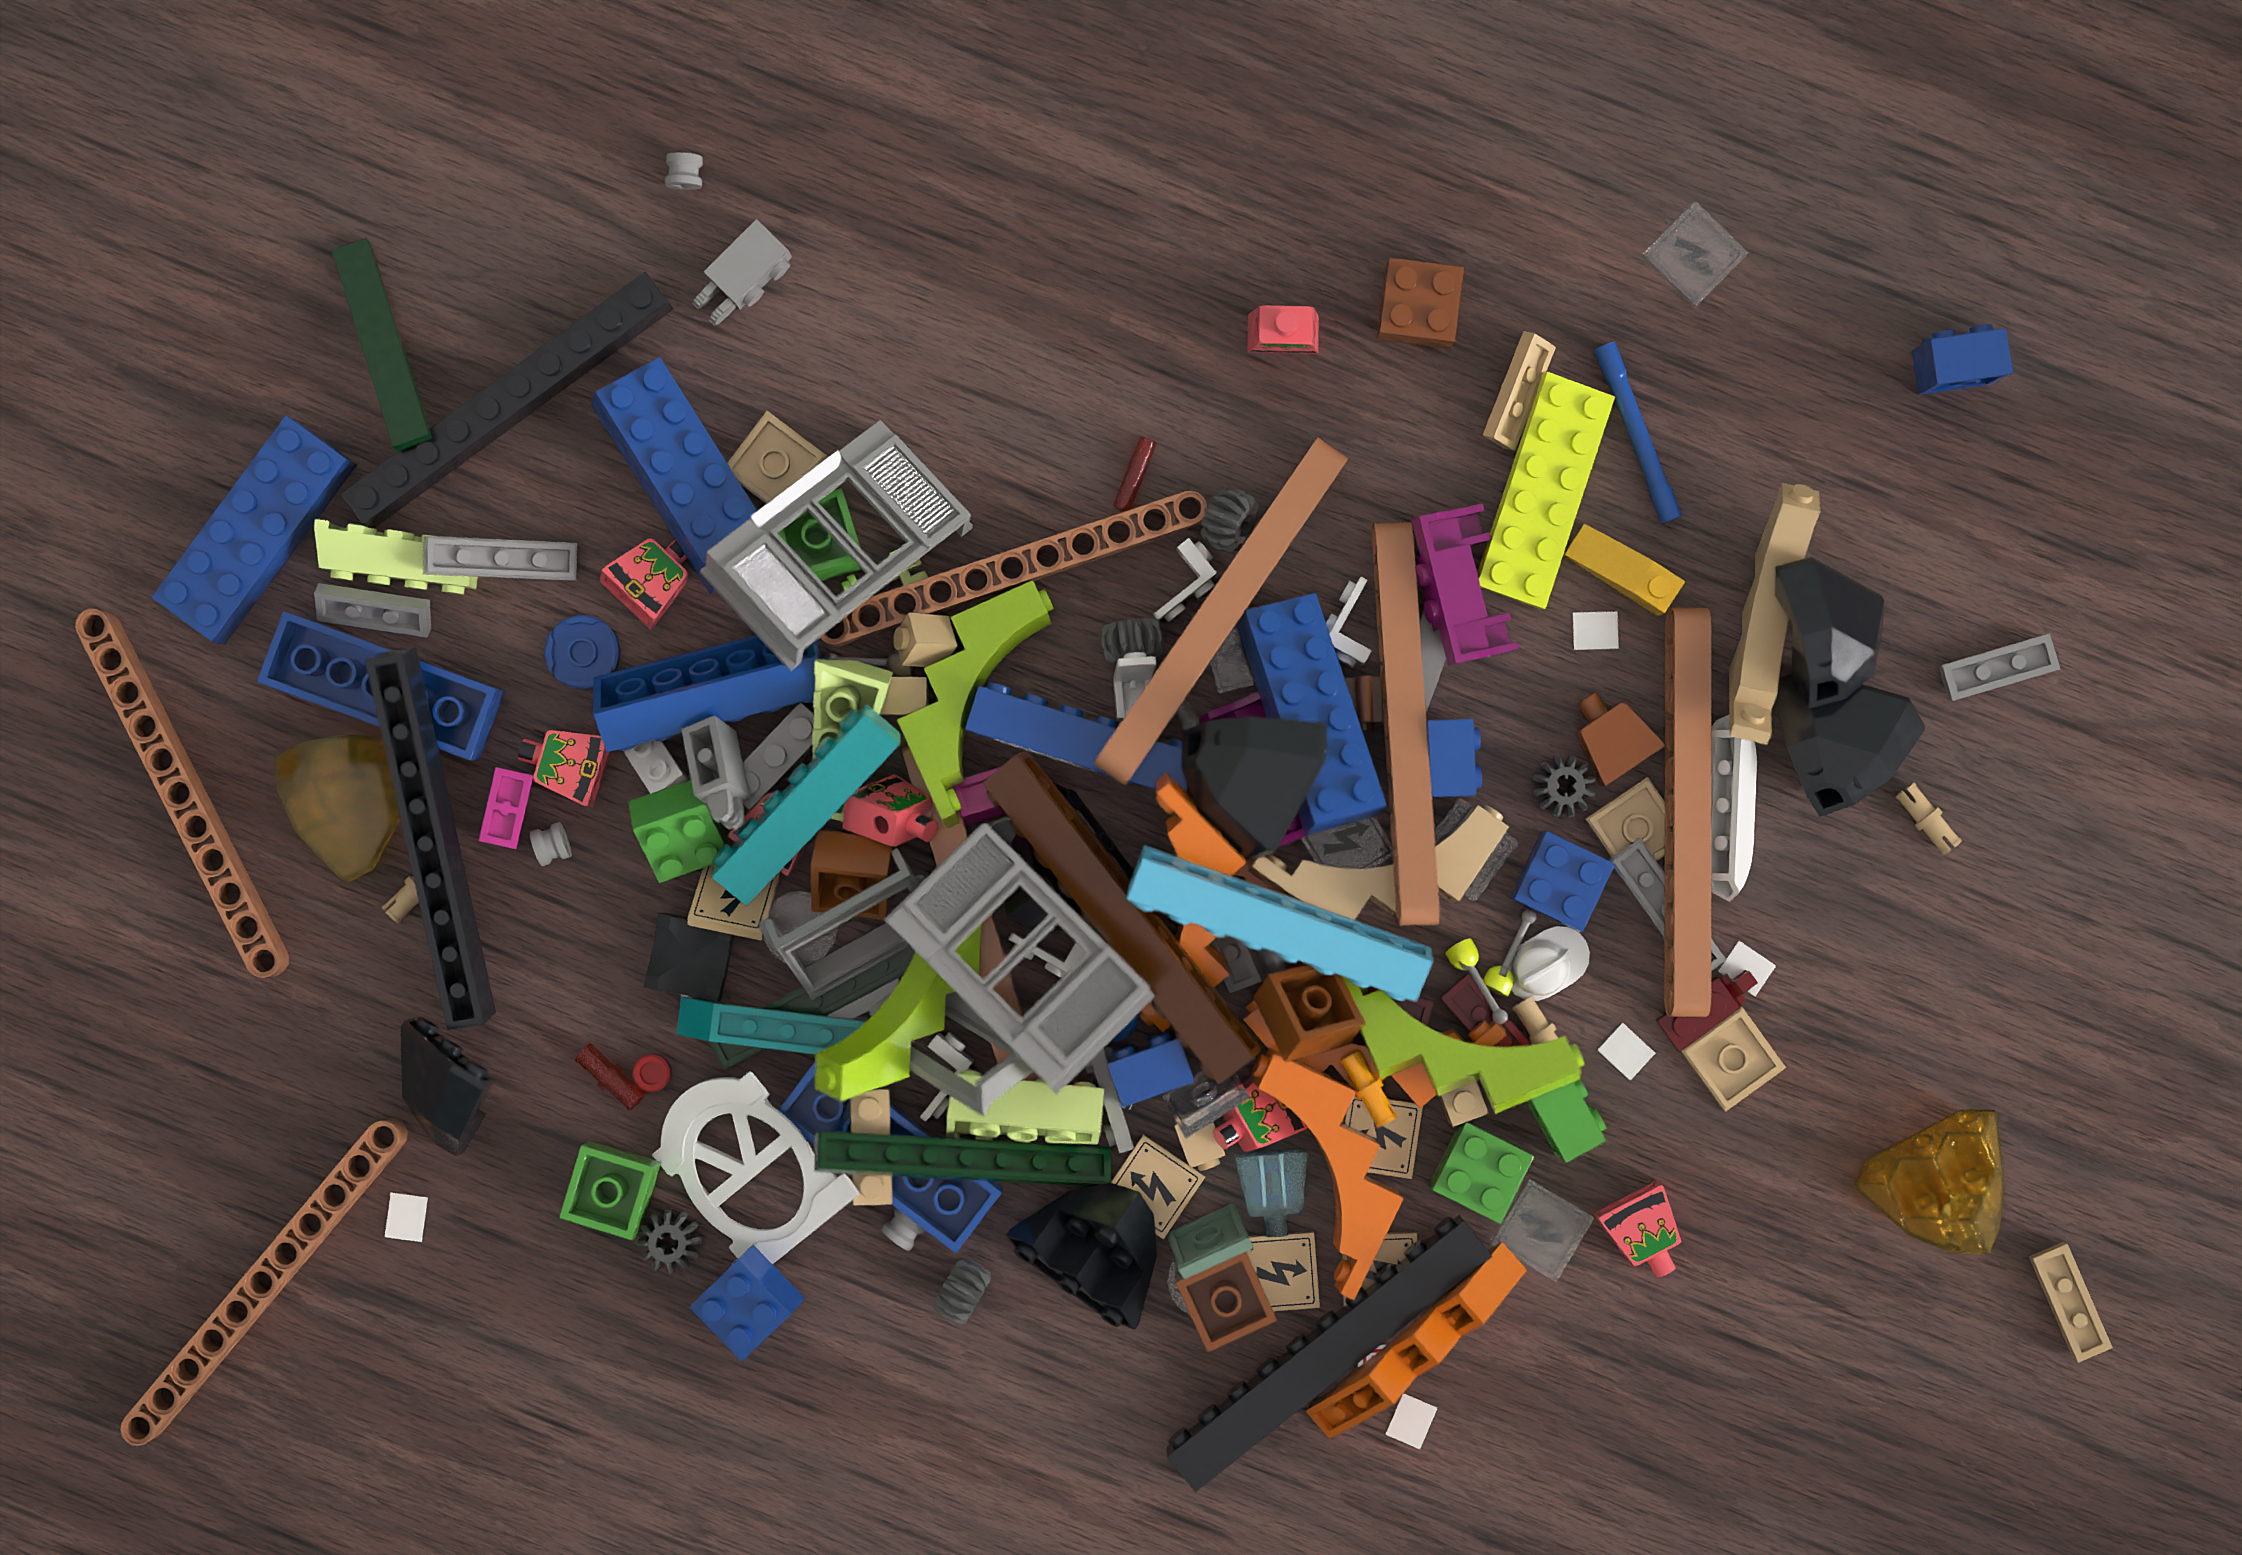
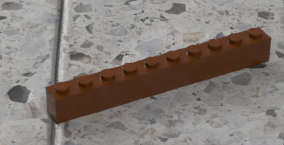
(1136, 935)

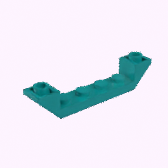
(761, 1026)

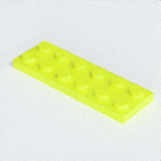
(1544, 490)

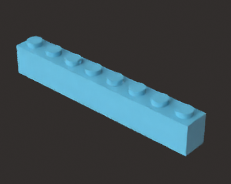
(1279, 924)

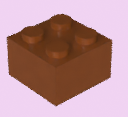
(1420, 303)
(845, 867)
(1308, 1011)
(1226, 1301)

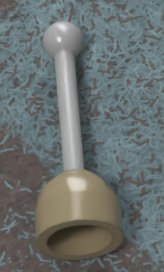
(893, 663)

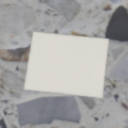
(1595, 630)
(1743, 959)
(1626, 1051)
(406, 1217)
(1411, 1421)

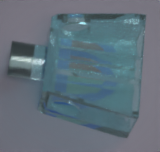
(1273, 1186)

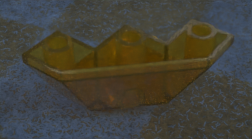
(340, 800)
(1942, 1182)

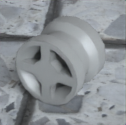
(683, 171)
(550, 844)
(902, 1230)

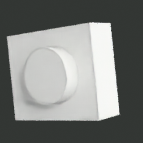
(1198, 560)
(1346, 649)
(1130, 680)
(655, 765)
(1054, 964)
(951, 1050)

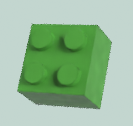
(816, 545)
(676, 831)
(1567, 1121)
(1481, 1171)
(610, 1190)

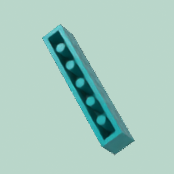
(805, 804)

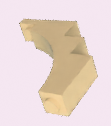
(1764, 622)
(1347, 890)

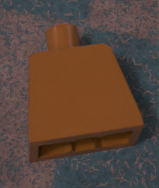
(1614, 739)

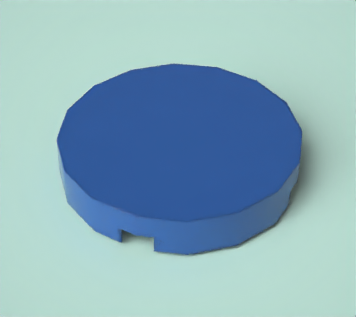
(581, 650)

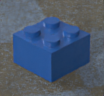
(1962, 360)
(1453, 757)
(1562, 881)
(1149, 1069)
(747, 1303)

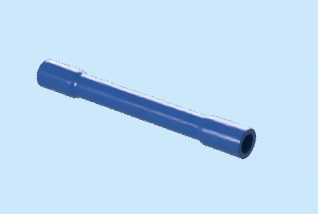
(1616, 376)

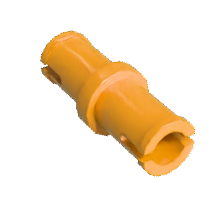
(1368, 1089)

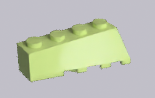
(379, 557)
(838, 690)
(1032, 1111)

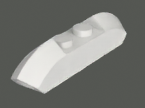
(1731, 809)

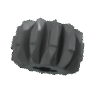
(1229, 519)
(1131, 636)
(1576, 786)
(660, 1250)
(962, 1291)

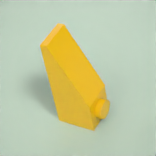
(1625, 570)

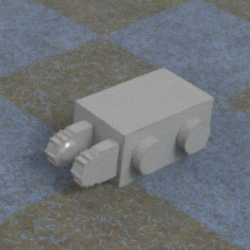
(744, 271)
(717, 769)

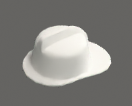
(1549, 963)

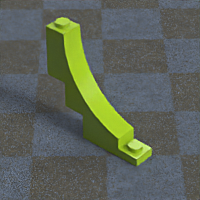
(938, 730)
(882, 1045)
(1506, 1073)

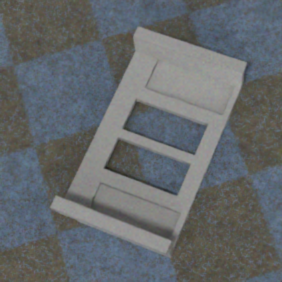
(779, 592)
(1076, 1014)

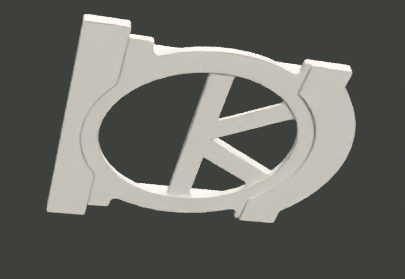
(742, 1097)

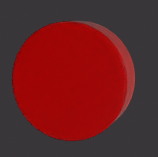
(652, 1072)

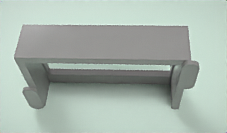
(858, 954)
(990, 1085)

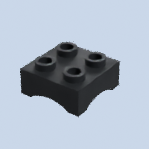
(688, 959)

